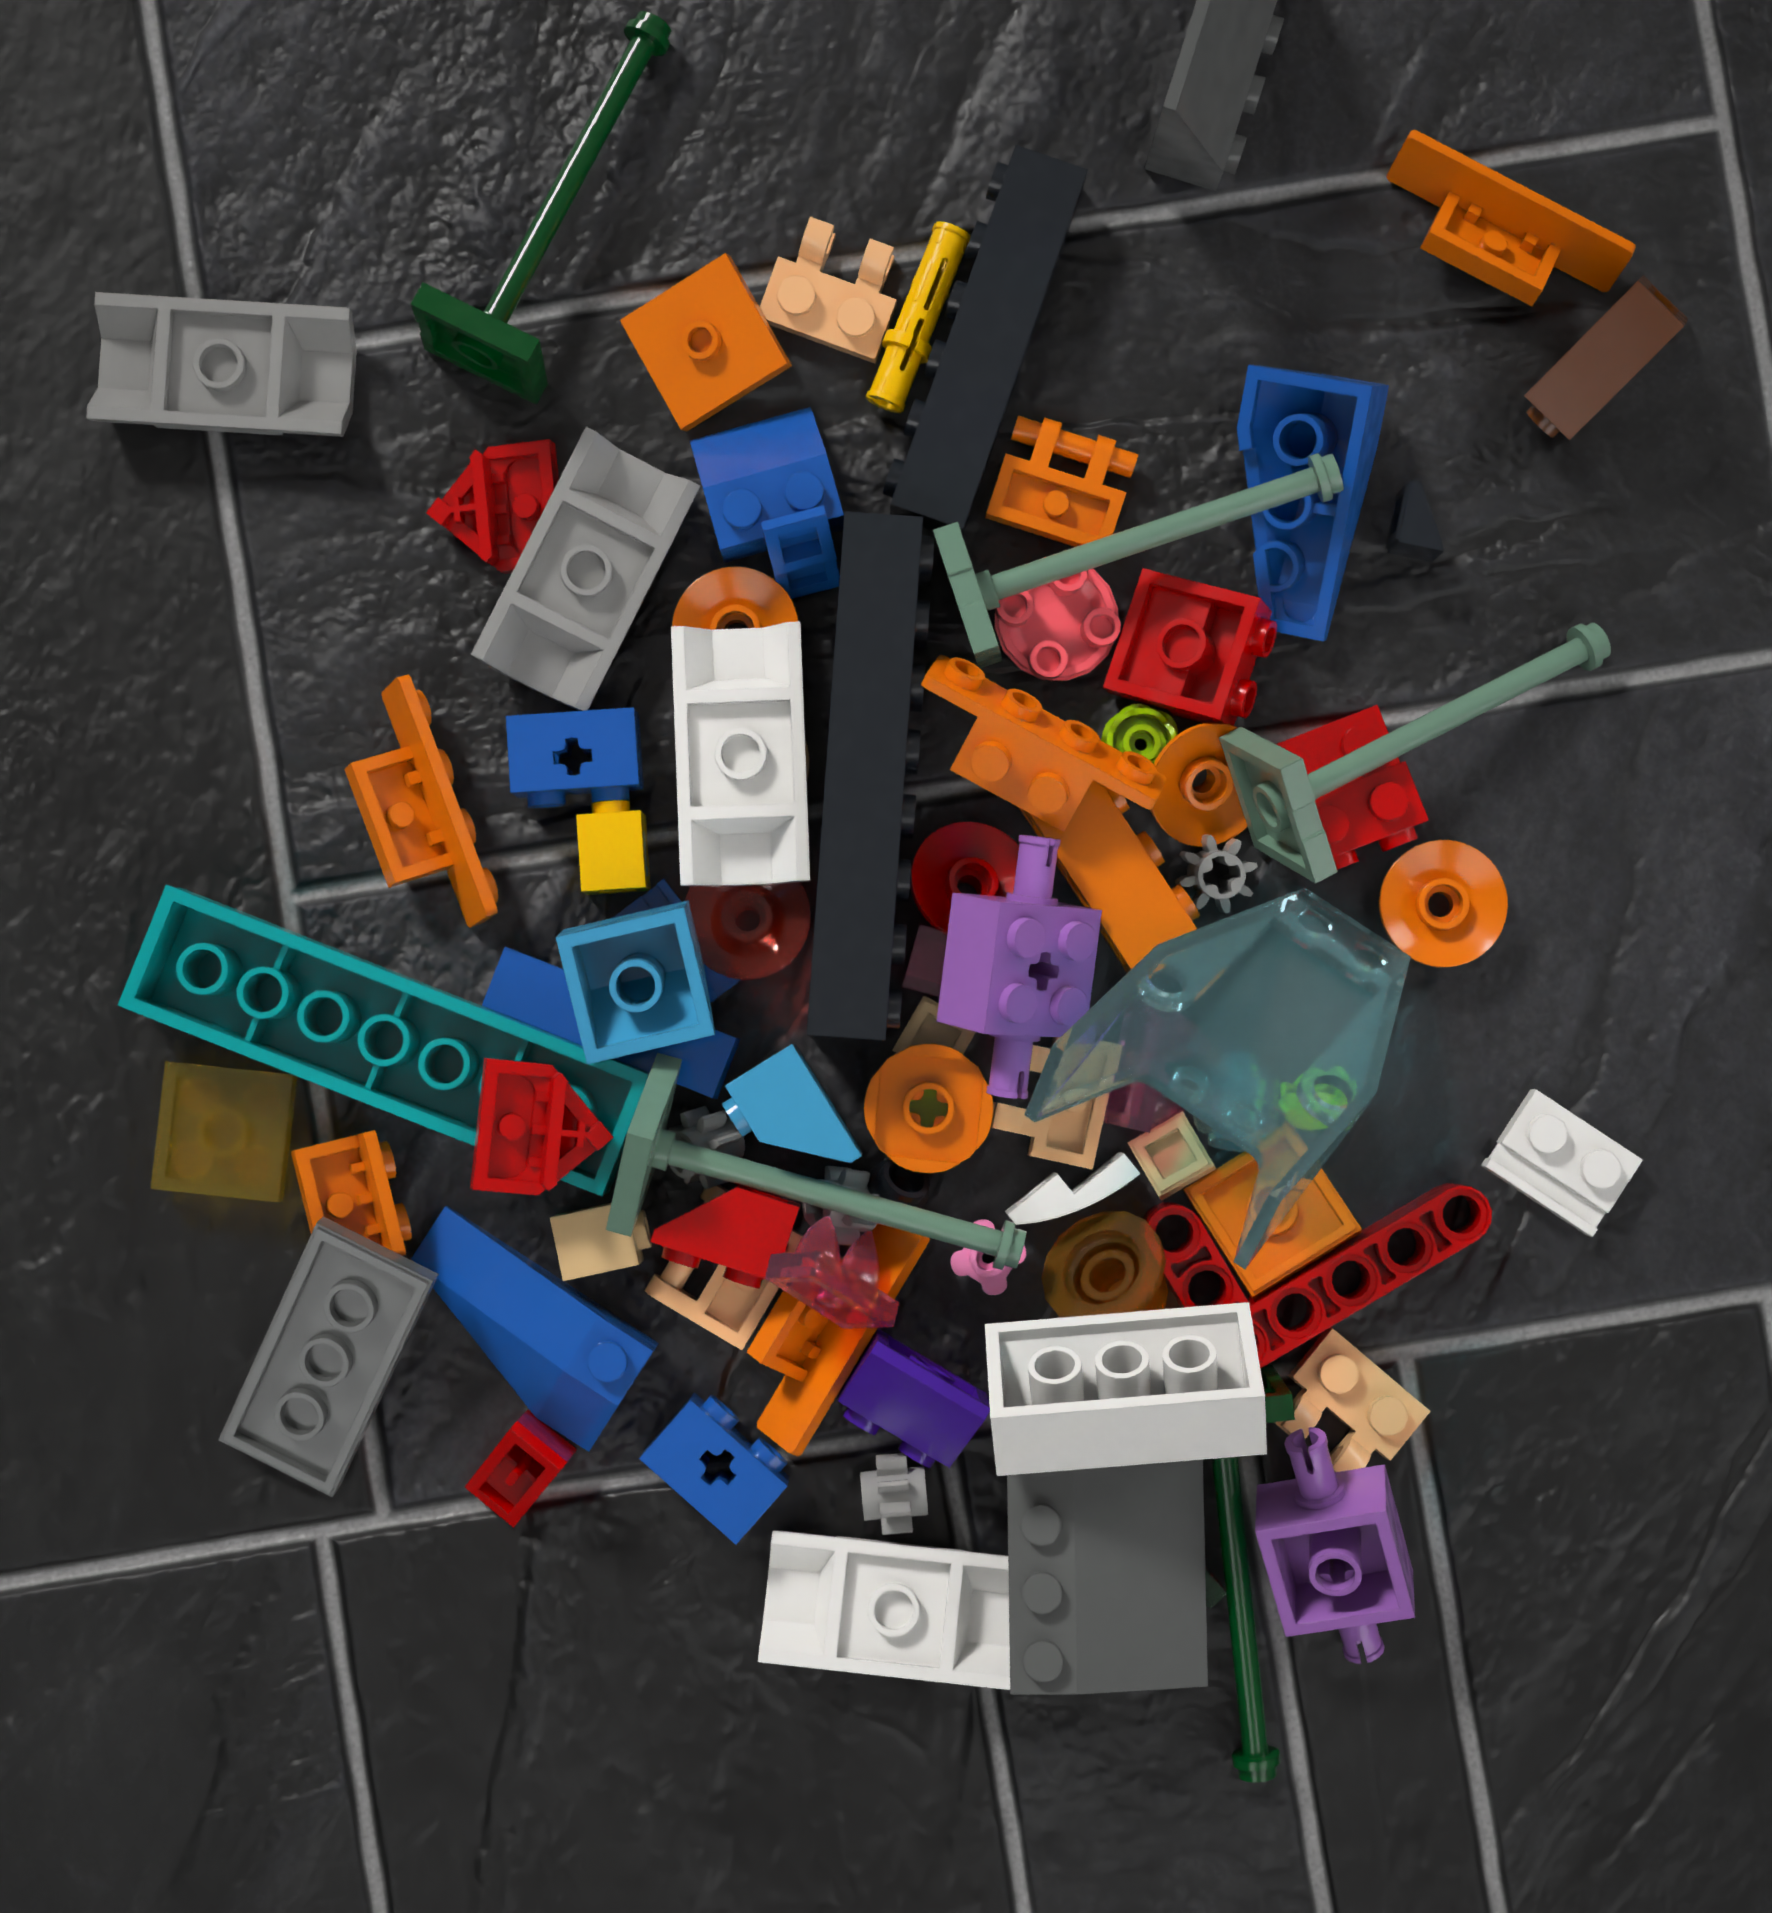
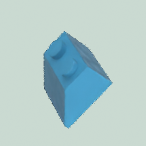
(637, 982)
(789, 1108)

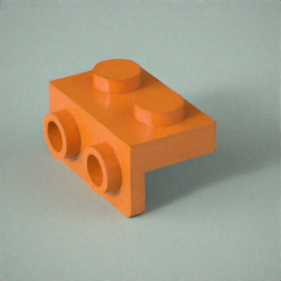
(351, 1187)

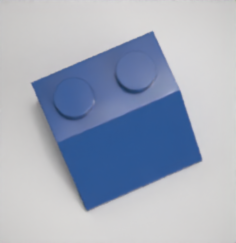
(764, 475)

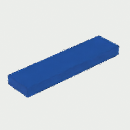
(540, 997)

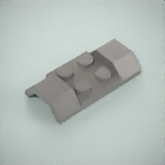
(224, 365)
(584, 572)

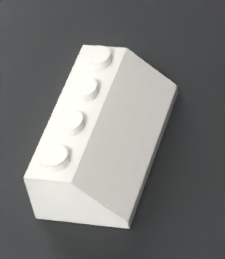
(1125, 1389)

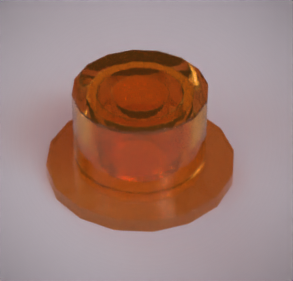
(1106, 1267)

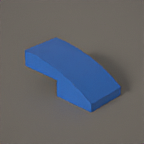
(802, 552)

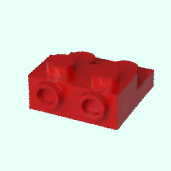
(1191, 648)
(1369, 808)

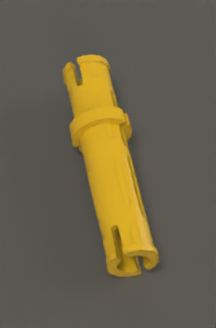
(909, 340)

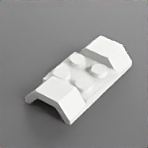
(740, 755)
(887, 1609)

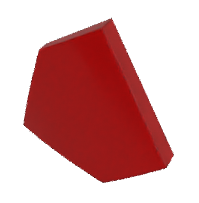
(500, 500)
(530, 1128)

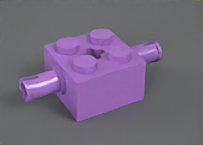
(1018, 965)
(1334, 1548)

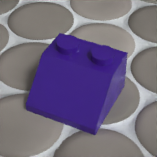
(913, 1400)

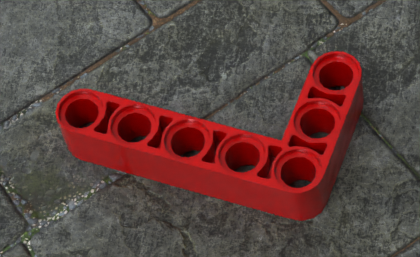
(1324, 1305)

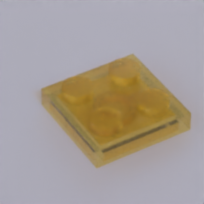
(224, 1131)

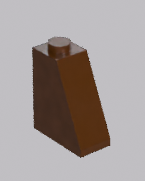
(1604, 360)

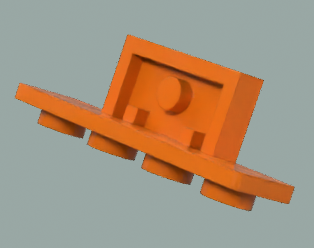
(1502, 227)
(1033, 754)
(414, 810)
(818, 1352)

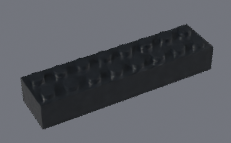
(865, 775)

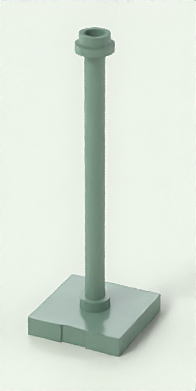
(982, 592)
(1281, 796)
(653, 1147)

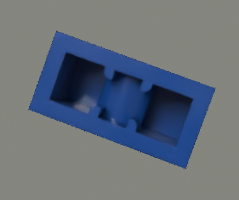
(540, 741)
(725, 1500)

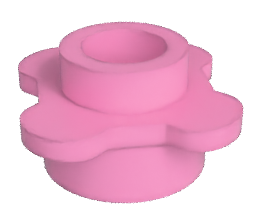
(970, 1263)

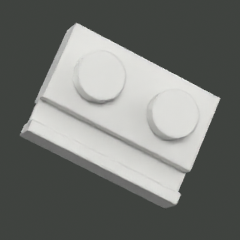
(1561, 1162)

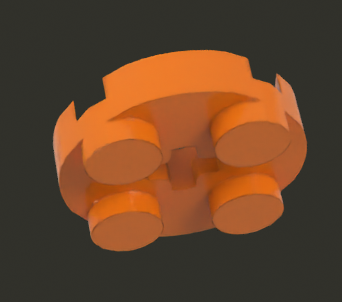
(952, 1136)

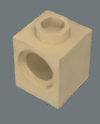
(590, 1249)

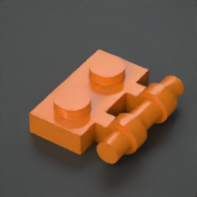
(1053, 501)

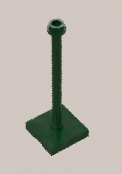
(483, 339)
(1255, 1759)

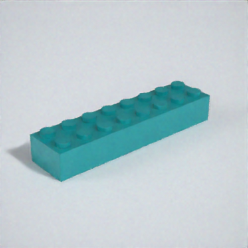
(355, 1024)

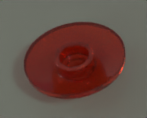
(753, 953)

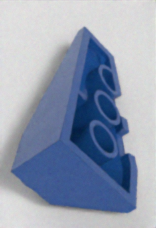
(1306, 542)
(543, 1336)

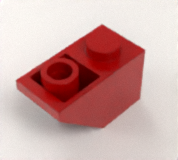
(733, 1231)

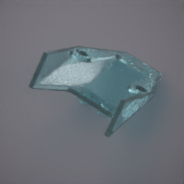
(1253, 1027)

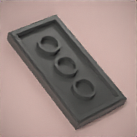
(328, 1356)

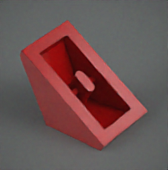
(520, 1468)

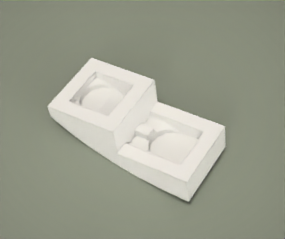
(1055, 1199)

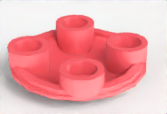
(1059, 626)

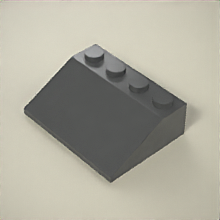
(1212, 89)
(1107, 1579)

